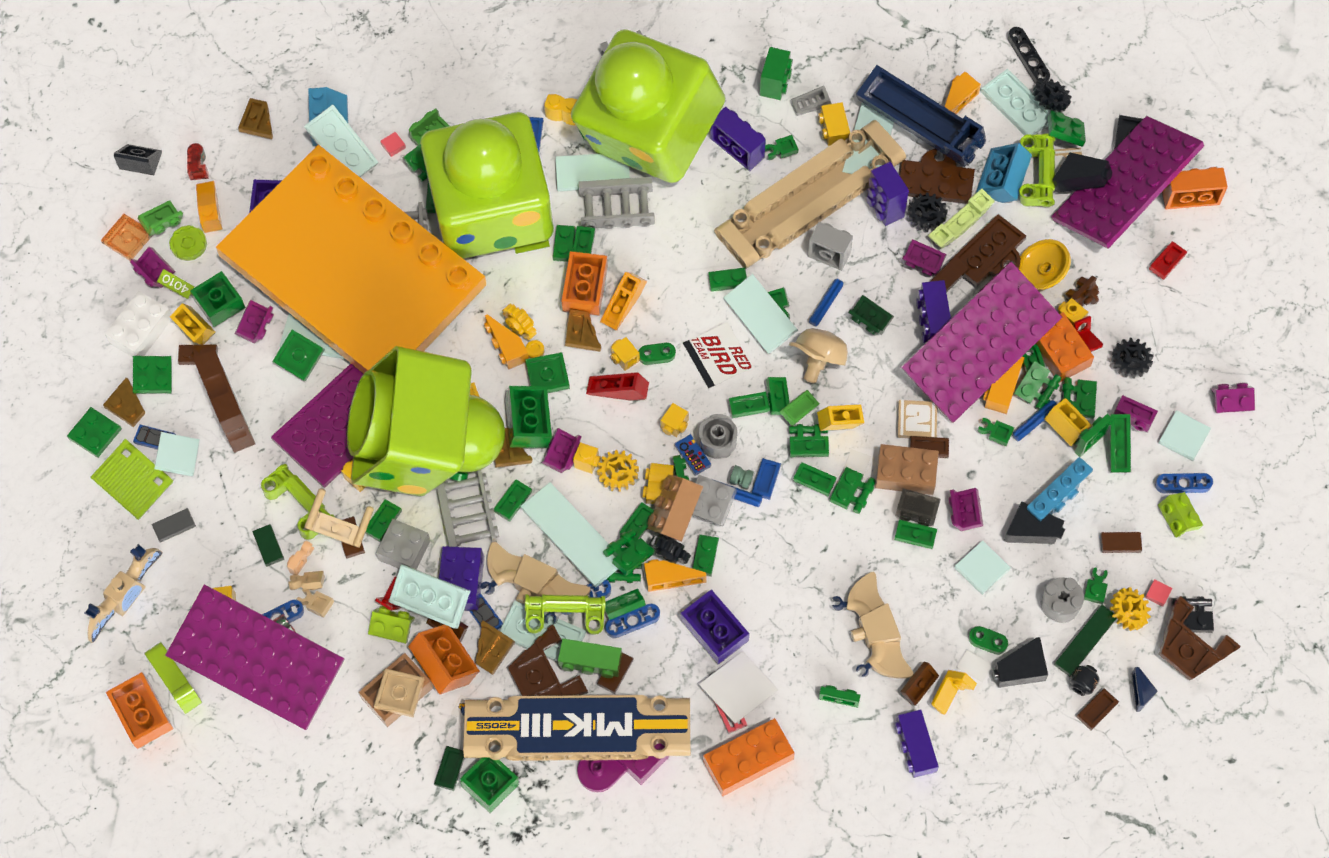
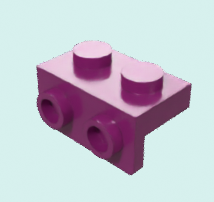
(924, 257)
(151, 266)
(253, 322)
(1234, 398)
(1141, 415)
(561, 451)
(966, 509)

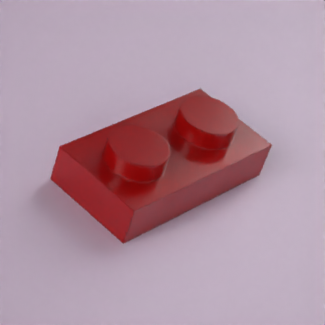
(1168, 260)

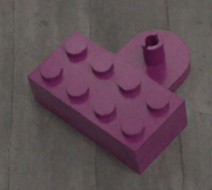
(603, 774)

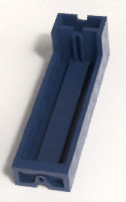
(922, 116)

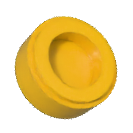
(535, 349)

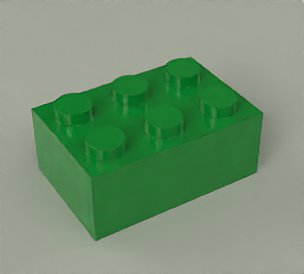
(528, 417)

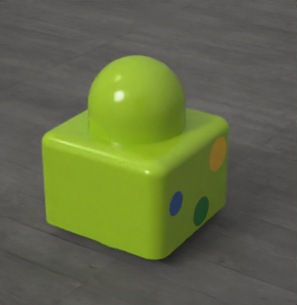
(648, 105)
(488, 184)
(419, 423)

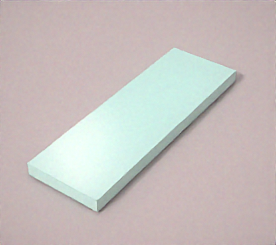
(865, 158)
(570, 533)

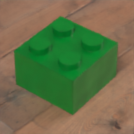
(776, 73)
(217, 299)
(489, 782)

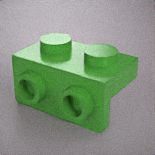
(429, 122)
(159, 218)

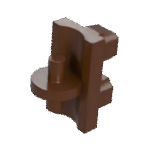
(1087, 291)

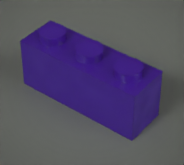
(916, 744)

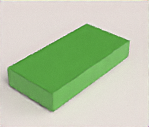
(799, 407)

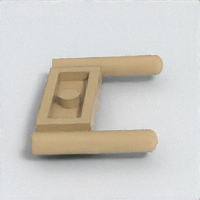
(334, 527)

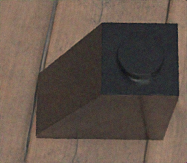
(1082, 173)
(1028, 529)
(1022, 666)

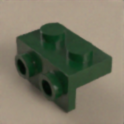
(871, 315)

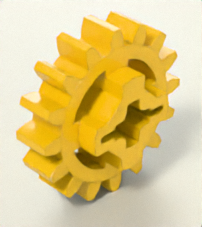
(519, 321)
(622, 477)
(1130, 608)

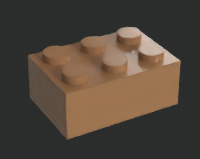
(907, 469)
(674, 507)
(370, 691)

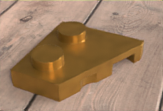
(256, 119)
(581, 332)
(125, 404)
(511, 456)
(492, 648)

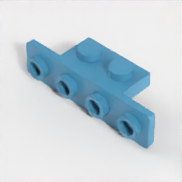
(1060, 490)

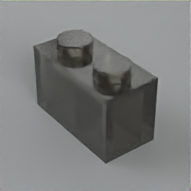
(917, 507)

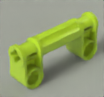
(1046, 171)
(284, 480)
(592, 607)

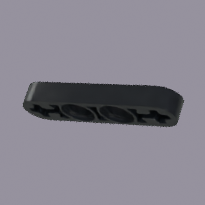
(1026, 57)

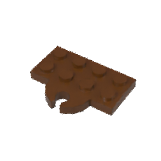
(938, 178)
(991, 250)

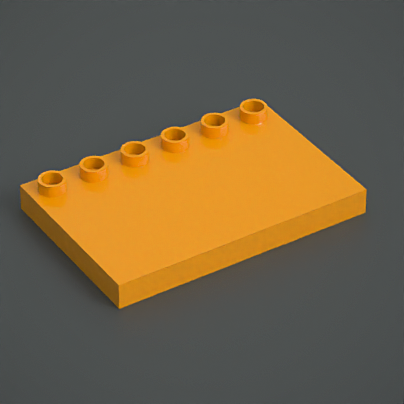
(350, 263)

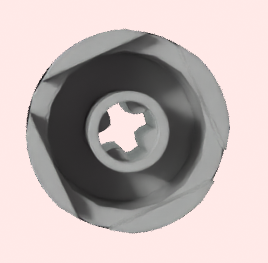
(718, 446)
(1067, 590)

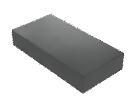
(173, 525)

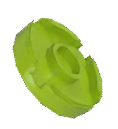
(188, 243)

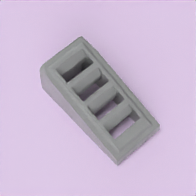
(821, 91)

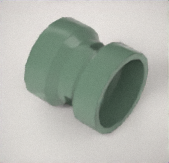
(741, 477)

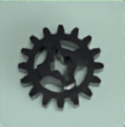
(1051, 95)
(926, 210)
(1130, 365)
(670, 549)

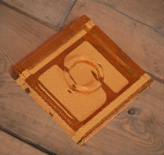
(126, 237)

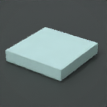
(1184, 435)
(176, 454)
(982, 567)

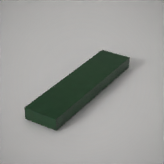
(1085, 640)

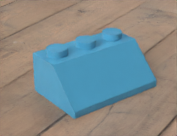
(323, 98)
(1005, 172)

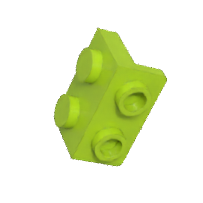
(1180, 514)
(390, 624)

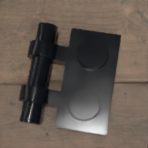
(1200, 620)

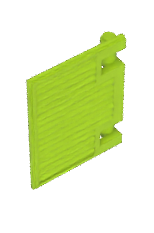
(131, 479)

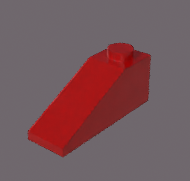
(619, 386)

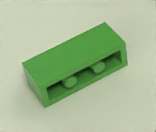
(590, 658)

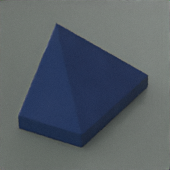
(1143, 689)

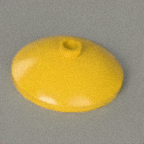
(1045, 256)

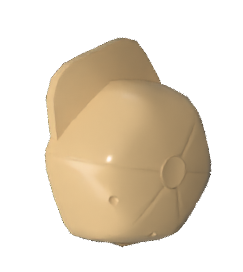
(822, 348)

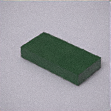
(268, 545)
(449, 768)

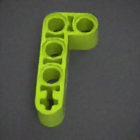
(173, 678)

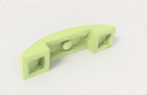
(963, 220)

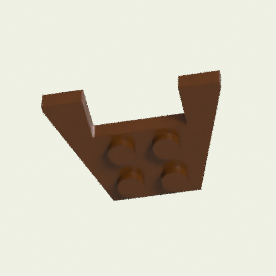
(1188, 651)
(536, 676)

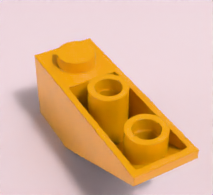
(509, 344)

